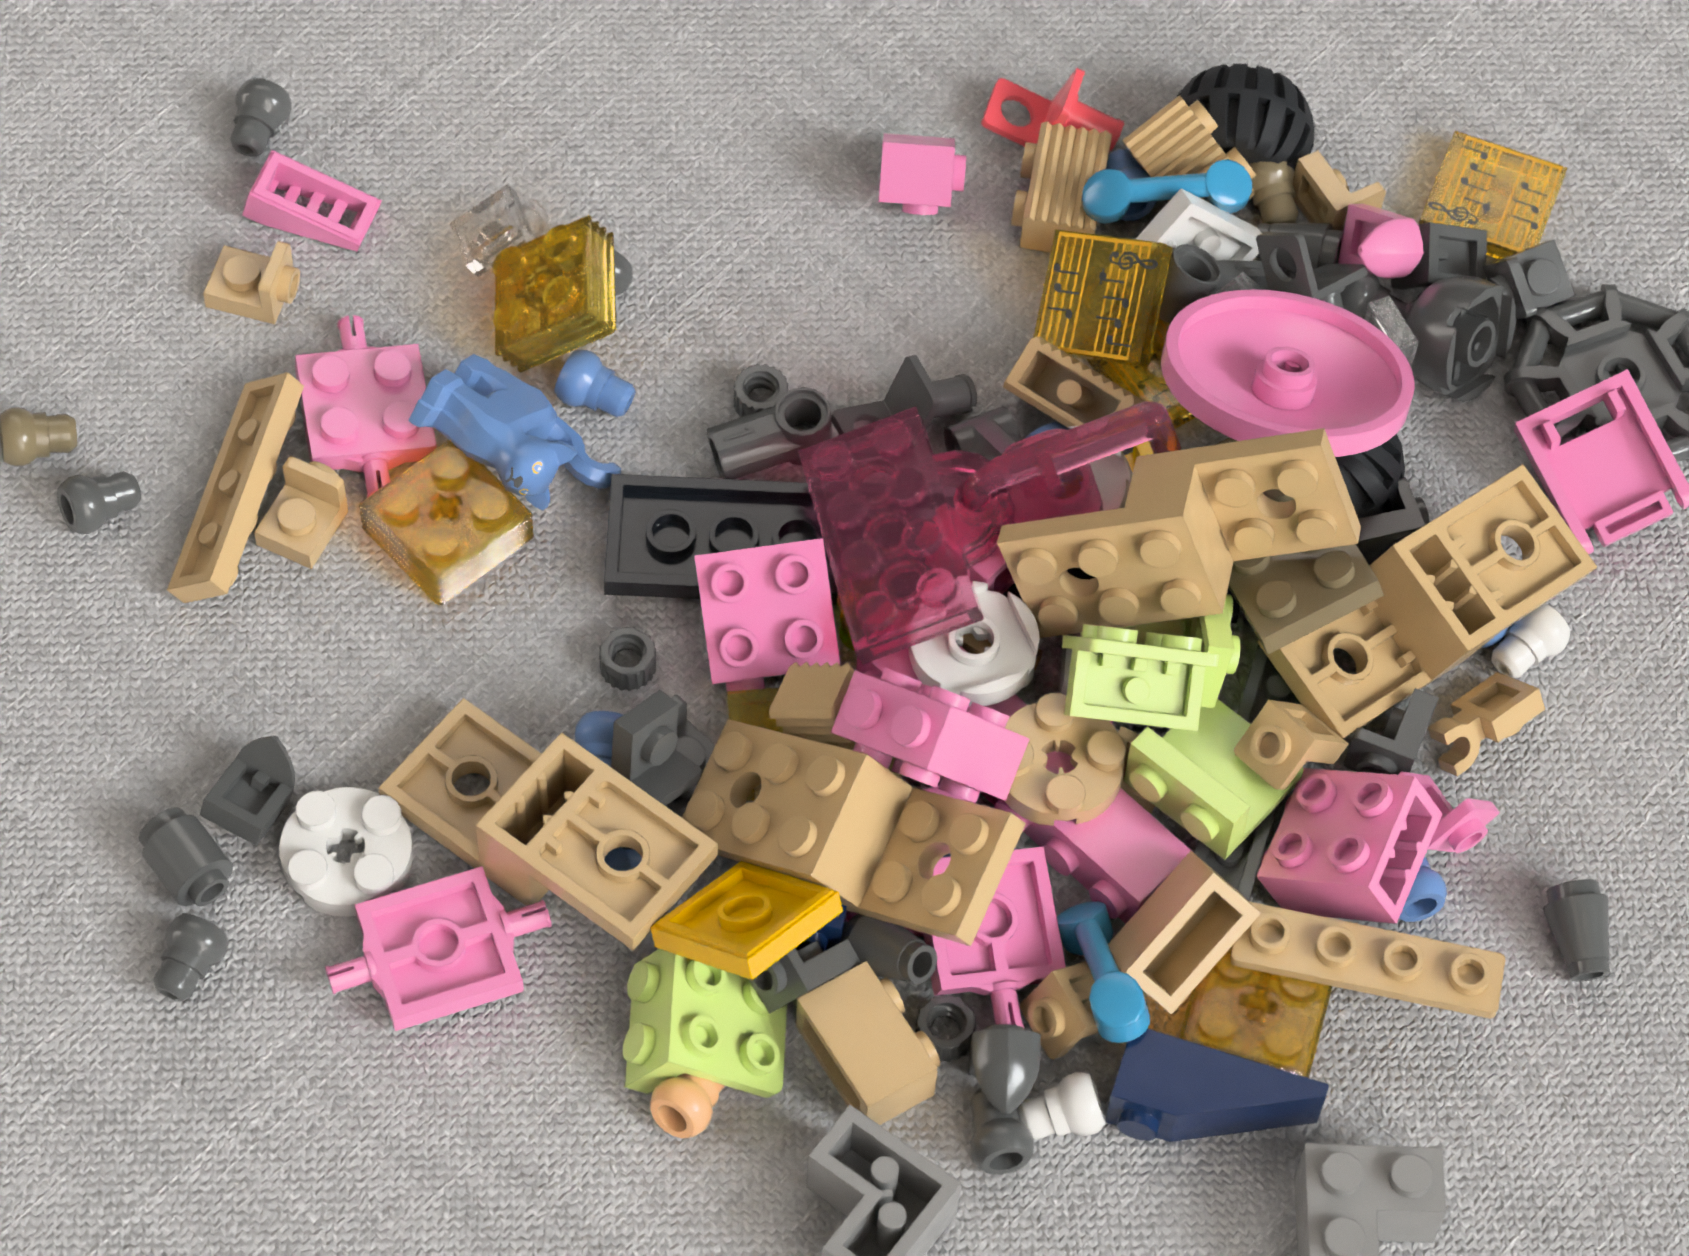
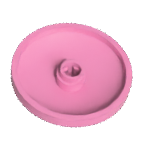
(1287, 366)

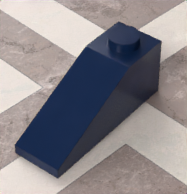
(1196, 1092)

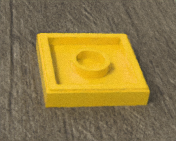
(746, 919)

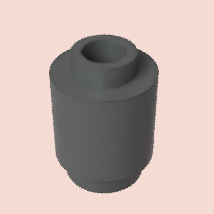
(185, 857)

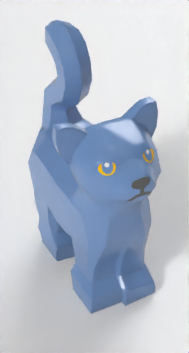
(508, 429)

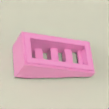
(298, 179)

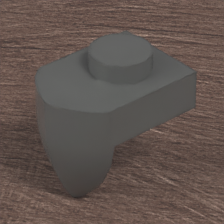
(252, 790)
(1005, 1064)

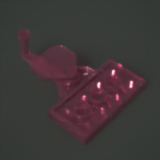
(915, 521)

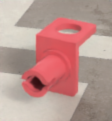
(1062, 109)

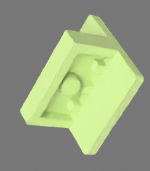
(1136, 682)

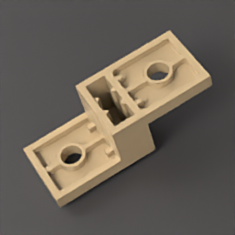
(1181, 533)
(1441, 602)
(549, 822)
(853, 829)

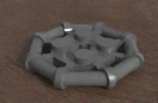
(1603, 349)

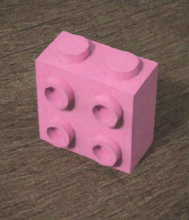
(766, 611)
(930, 735)
(1350, 845)

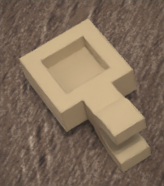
(1489, 711)

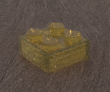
(554, 293)
(413, 526)
(1289, 1022)

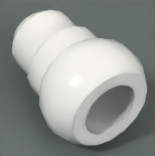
(1531, 640)
(1065, 1109)

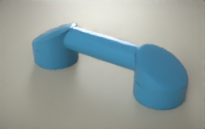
(1110, 191)
(1115, 996)

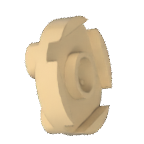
(1094, 751)

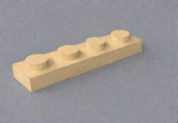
(236, 488)

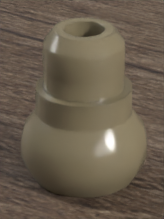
(1274, 192)
(34, 435)

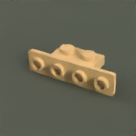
(1372, 960)

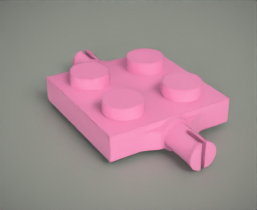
(361, 404)
(1014, 943)
(438, 948)

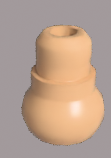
(684, 1104)

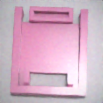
(1611, 474)

